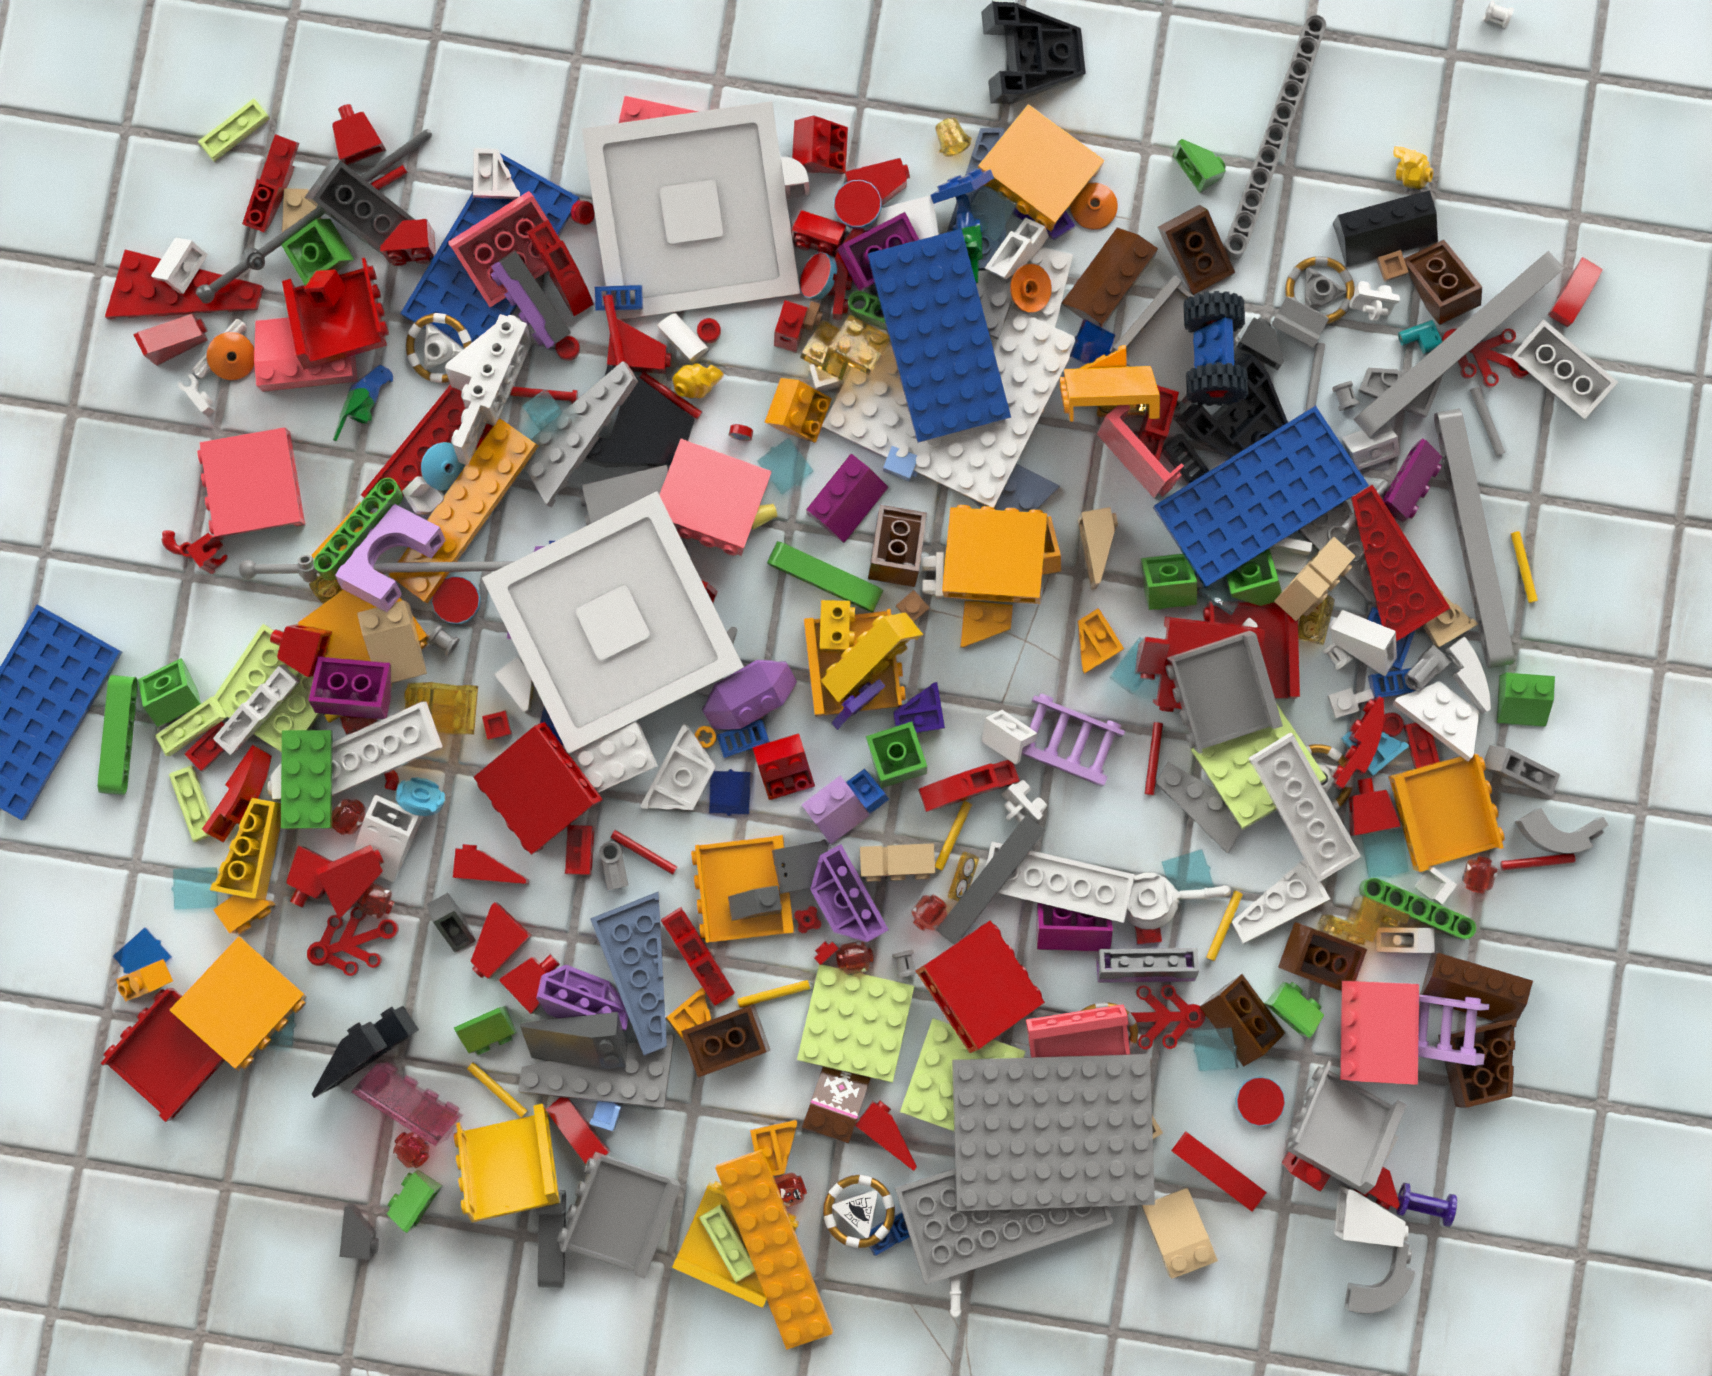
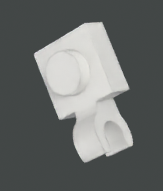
(201, 400)
(1347, 702)

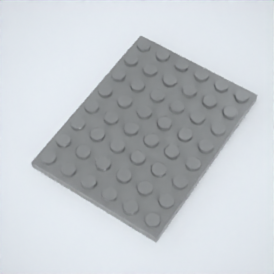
(1053, 1132)

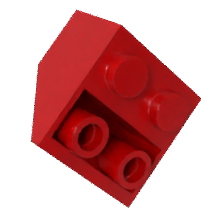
(820, 145)
(818, 233)
(410, 242)
(783, 766)

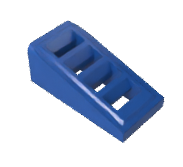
(627, 288)
(1375, 684)
(762, 732)

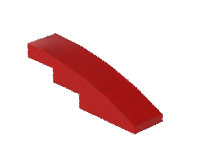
(697, 956)
(1218, 1171)

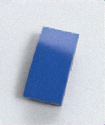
(896, 1235)

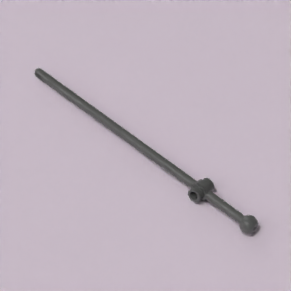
(255, 258)

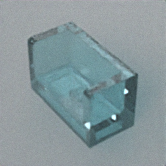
(542, 409)
(1125, 672)

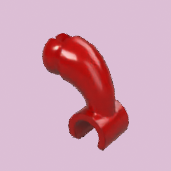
(170, 544)
(391, 780)

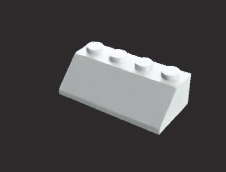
(1564, 369)

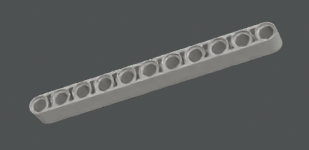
(1281, 128)
(1458, 344)
(1474, 538)

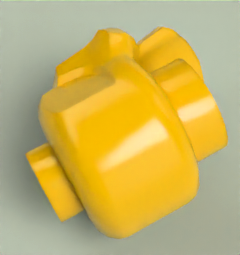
(1413, 168)
(696, 380)

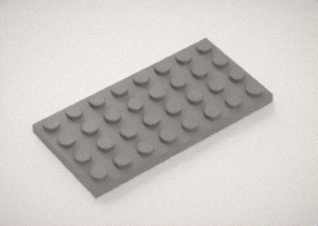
(960, 1241)

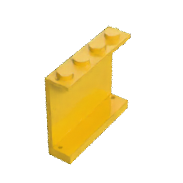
(507, 1167)
(702, 1260)

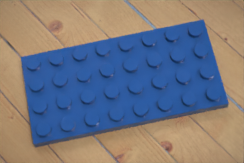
(447, 285)
(939, 335)
(1260, 496)
(43, 699)

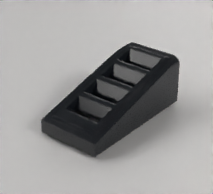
(1191, 454)

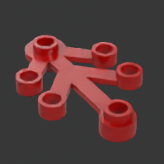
(1483, 353)
(348, 943)
(1164, 1016)

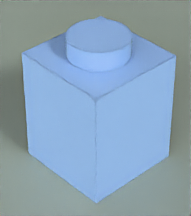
(900, 466)

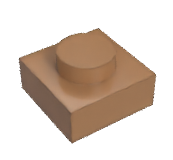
(1392, 265)
(813, 316)
(913, 606)

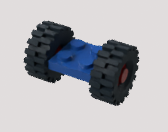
(1212, 322)

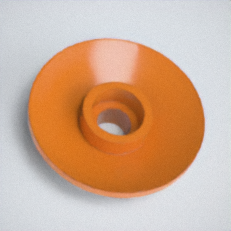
(1090, 216)
(1038, 288)
(218, 351)

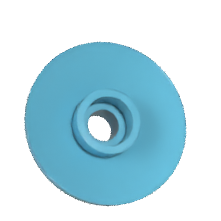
(434, 465)

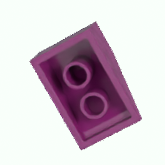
(886, 235)

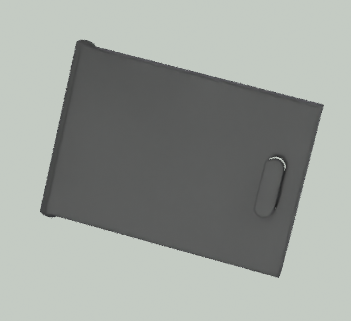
(798, 865)

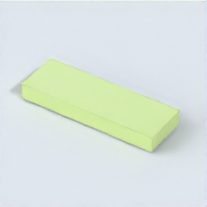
(234, 130)
(190, 726)
(191, 801)
(728, 1243)

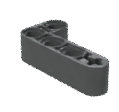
(550, 1257)

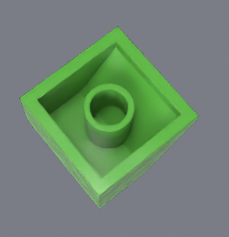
(317, 249)
(1168, 582)
(168, 692)
(1525, 699)
(896, 754)
(1295, 1009)
(485, 1030)
(413, 1200)

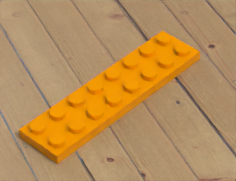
(469, 503)
(774, 1249)

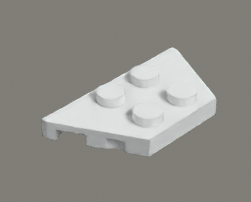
(1443, 716)
(681, 775)

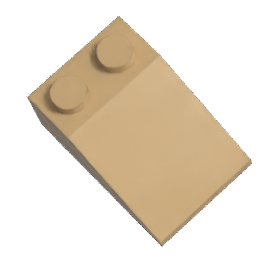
(1097, 533)
(393, 640)
(1179, 1233)

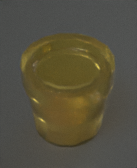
(951, 137)

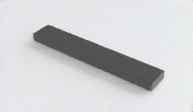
(991, 880)

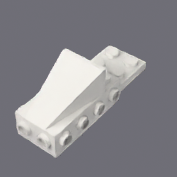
(486, 377)

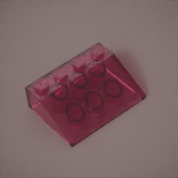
(408, 1103)

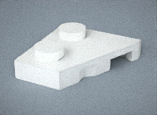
(491, 176)

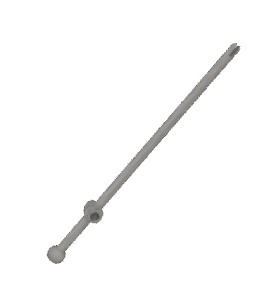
(307, 571)

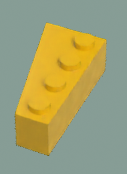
(870, 655)
(252, 852)

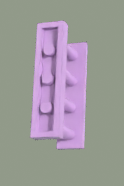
(1072, 763)
(1444, 1049)

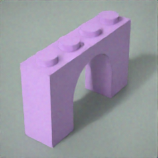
(395, 529)

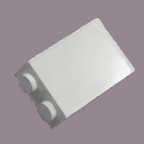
(920, 213)
(1367, 1222)

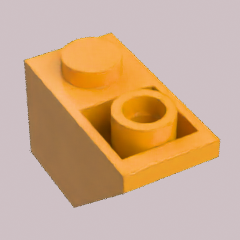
(240, 911)
(144, 980)

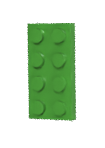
(306, 779)

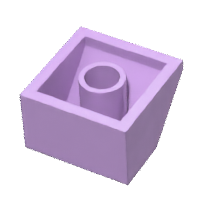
(835, 809)

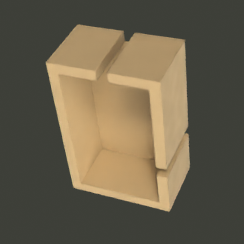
(1315, 578)
(897, 861)

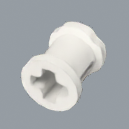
(1498, 14)
(1338, 655)

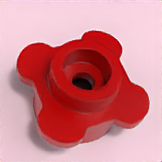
(802, 915)

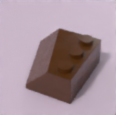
(1494, 1078)

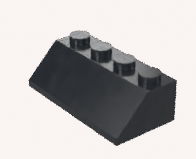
(1387, 228)

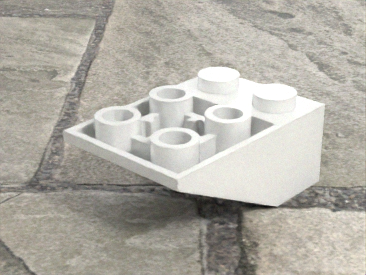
(389, 831)

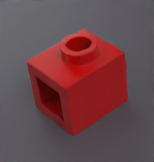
(324, 288)

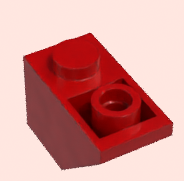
(1384, 1190)

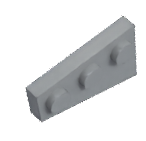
(1378, 380)

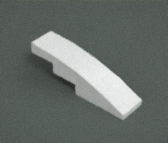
(256, 710)

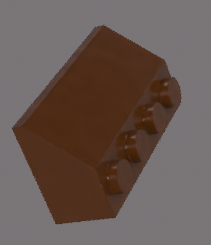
(1110, 276)
(1460, 979)

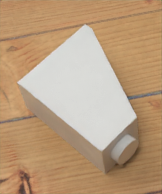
(1365, 641)

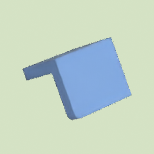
(606, 1115)

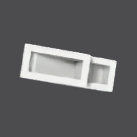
(1017, 249)
(1470, 674)

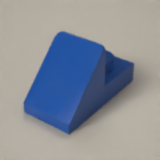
(867, 791)

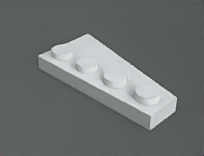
(1284, 901)

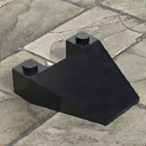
(1039, 51)
(1240, 423)
(644, 431)
(364, 1046)

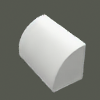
(795, 178)
(682, 338)

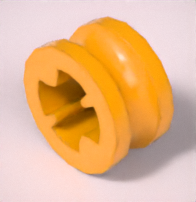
(707, 729)

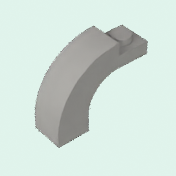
(1545, 836)
(1387, 1291)

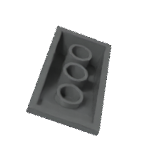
(356, 204)
(579, 1040)

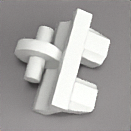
(1374, 302)
(934, 563)
(1019, 805)

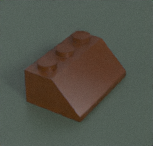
(1251, 1022)

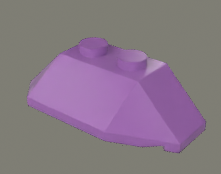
(748, 694)
(845, 898)
(577, 993)

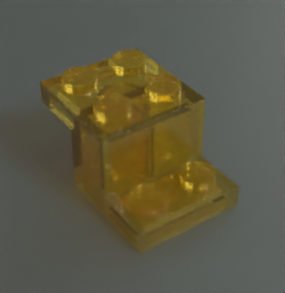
(839, 349)
(450, 705)
(1363, 920)

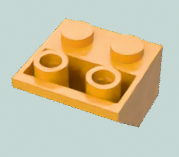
(798, 409)

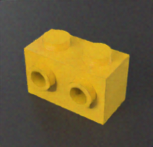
(835, 625)

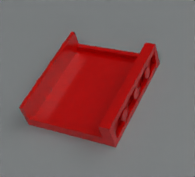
(340, 330)
(1188, 635)
(1280, 642)
(537, 788)
(980, 986)
(163, 1057)

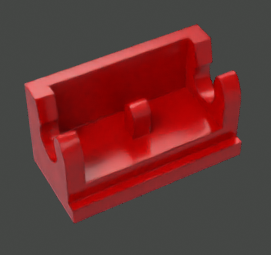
(204, 551)
(579, 849)

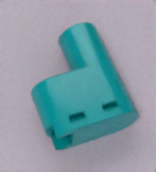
(1424, 333)

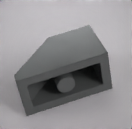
(1262, 343)
(755, 903)
(450, 922)
(357, 1235)

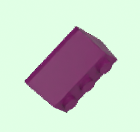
(1412, 480)
(847, 498)
(351, 688)
(1071, 930)

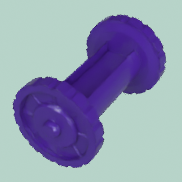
(1426, 1204)

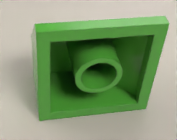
(1199, 164)
(1255, 580)

